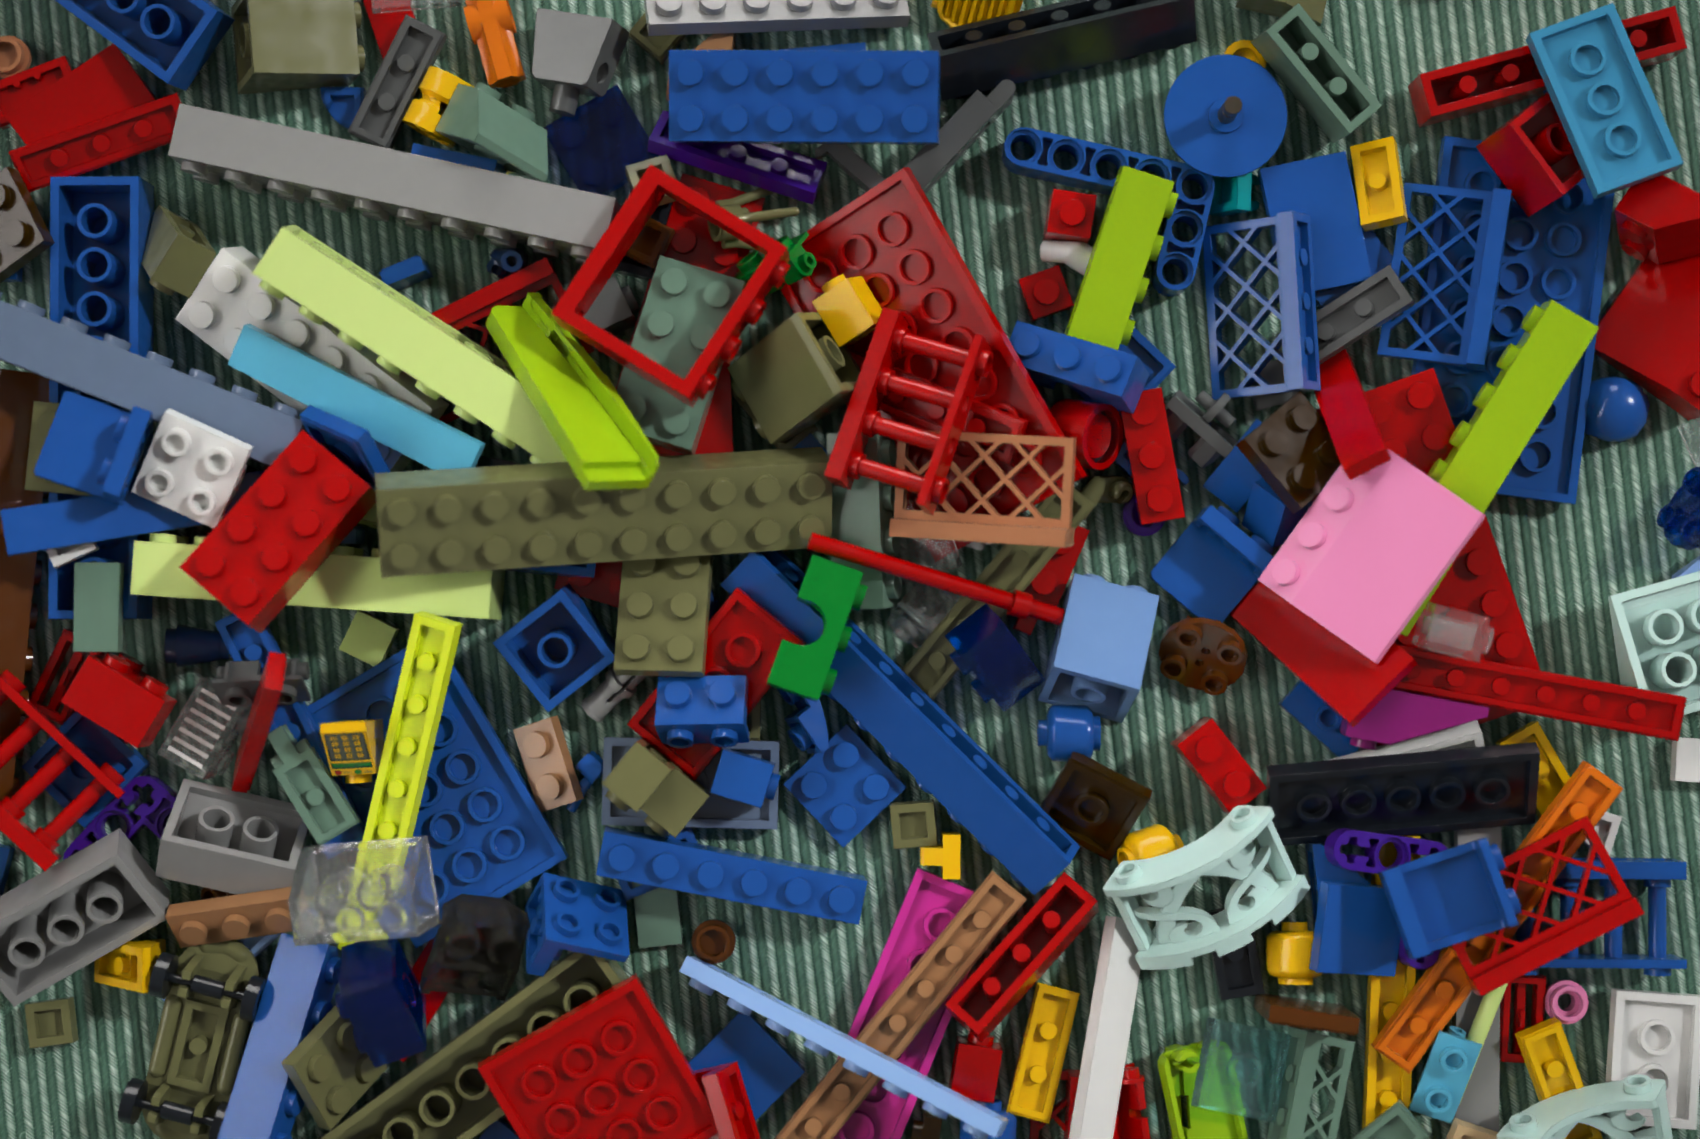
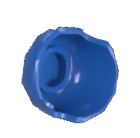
(1616, 409)

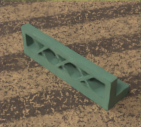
(1299, 1087)

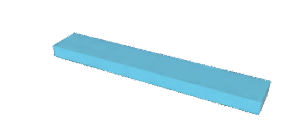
(353, 400)

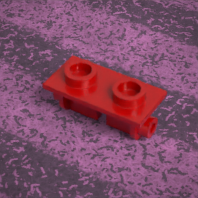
(1132, 1099)

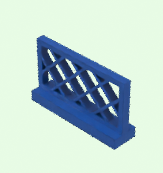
(1484, 277)
(1296, 309)

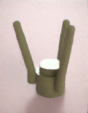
(734, 206)

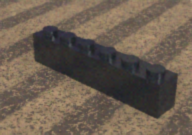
(1056, 41)

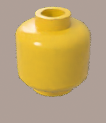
(1148, 843)
(1290, 954)

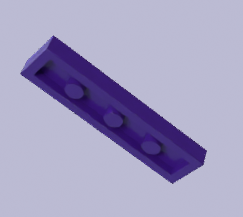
(753, 164)

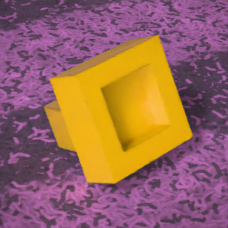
(944, 855)

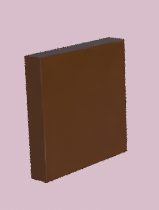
(1306, 1014)

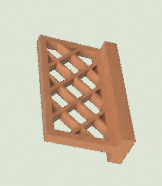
(993, 526)

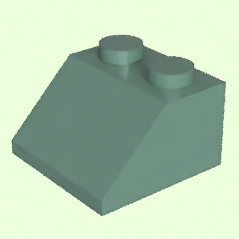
(496, 131)

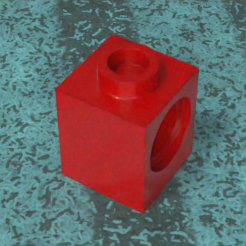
(976, 1068)

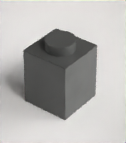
(613, 308)

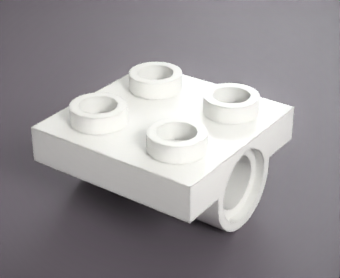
(192, 468)

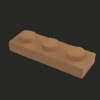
(230, 917)

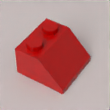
(1533, 156)
(1659, 221)

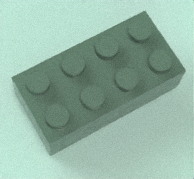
(673, 330)

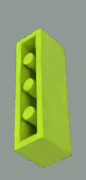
(1120, 257)

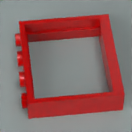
(612, 248)

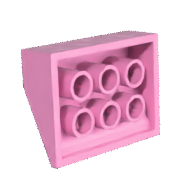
(1371, 552)

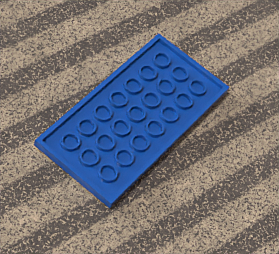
(1545, 258)

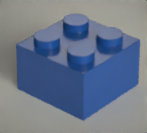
(557, 647)

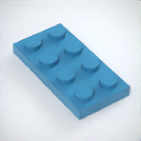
(1604, 101)

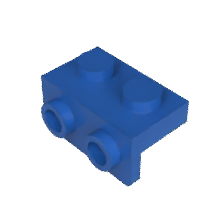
(702, 710)

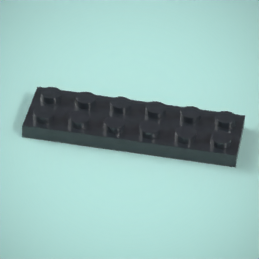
(1405, 792)

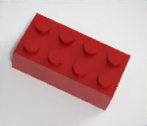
(280, 532)

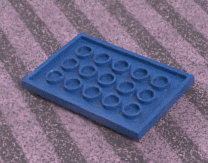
(474, 803)

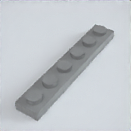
(746, 16)

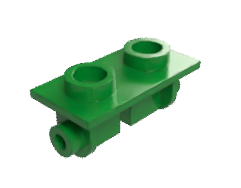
(801, 262)

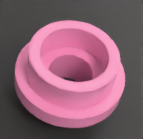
(1577, 1007)

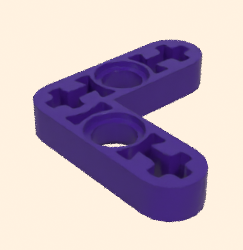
(152, 815)
(1371, 864)

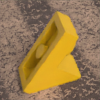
(129, 965)

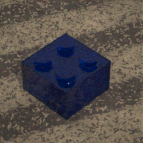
(381, 1000)

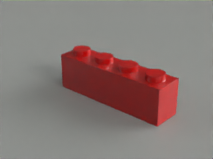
(1022, 957)

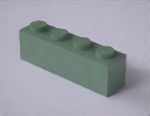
(863, 519)

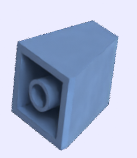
(1100, 647)

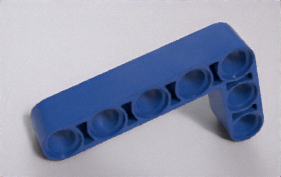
(1085, 177)

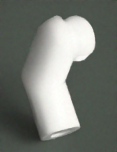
(1072, 253)

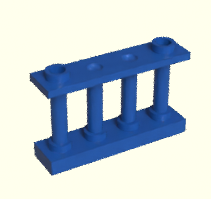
(1656, 876)

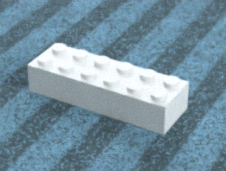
(232, 297)

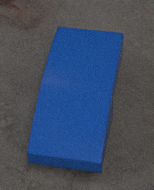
(1234, 476)
(806, 724)

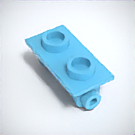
(1445, 1075)

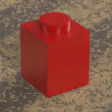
(1069, 216)

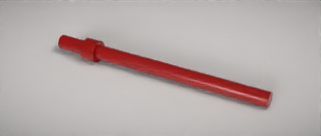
(1017, 603)

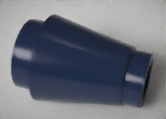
(193, 646)

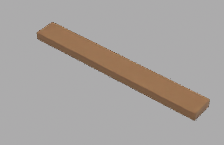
(909, 1007)

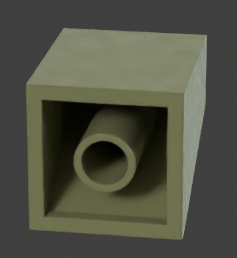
(296, 44)
(794, 377)

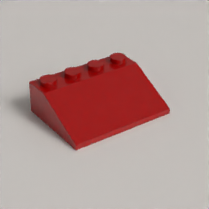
(1655, 332)

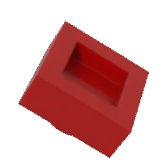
(1045, 293)

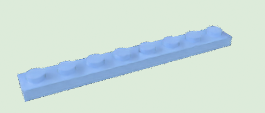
(858, 1056)

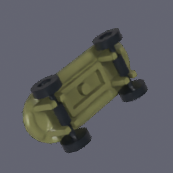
(199, 1040)

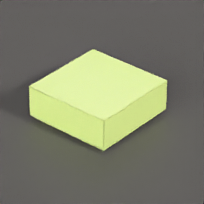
(368, 638)

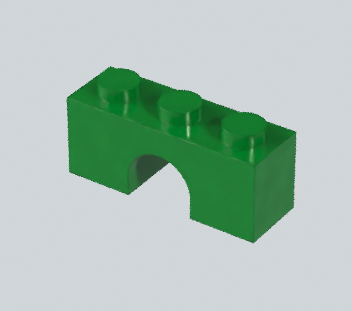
(833, 593)

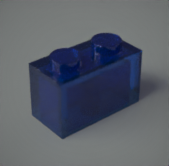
(994, 657)

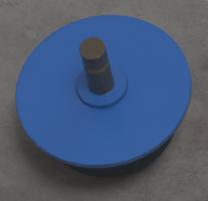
(1225, 116)

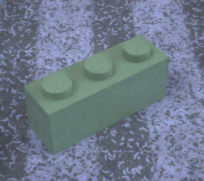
(1316, 73)

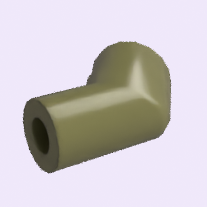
(1108, 490)

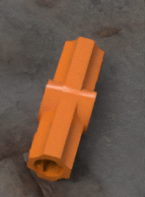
(493, 31)

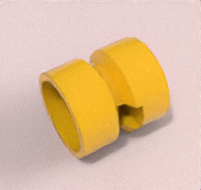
(423, 112)

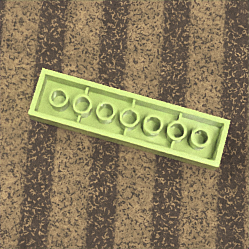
(405, 339)
(341, 582)

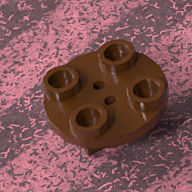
(1186, 645)

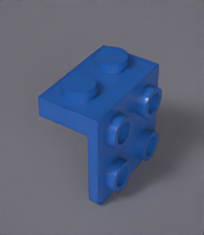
(1212, 564)

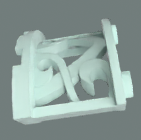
(1220, 852)
(1560, 1113)

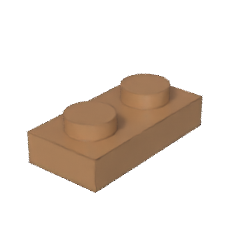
(548, 763)

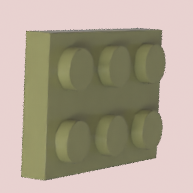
(663, 617)

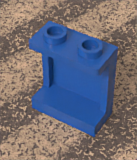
(1450, 897)

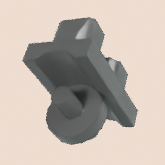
(1213, 438)

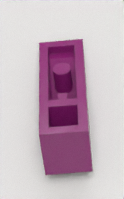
(1409, 715)

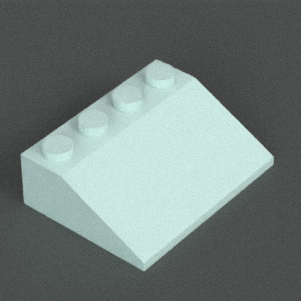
(1660, 637)

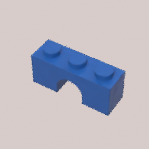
(1096, 370)

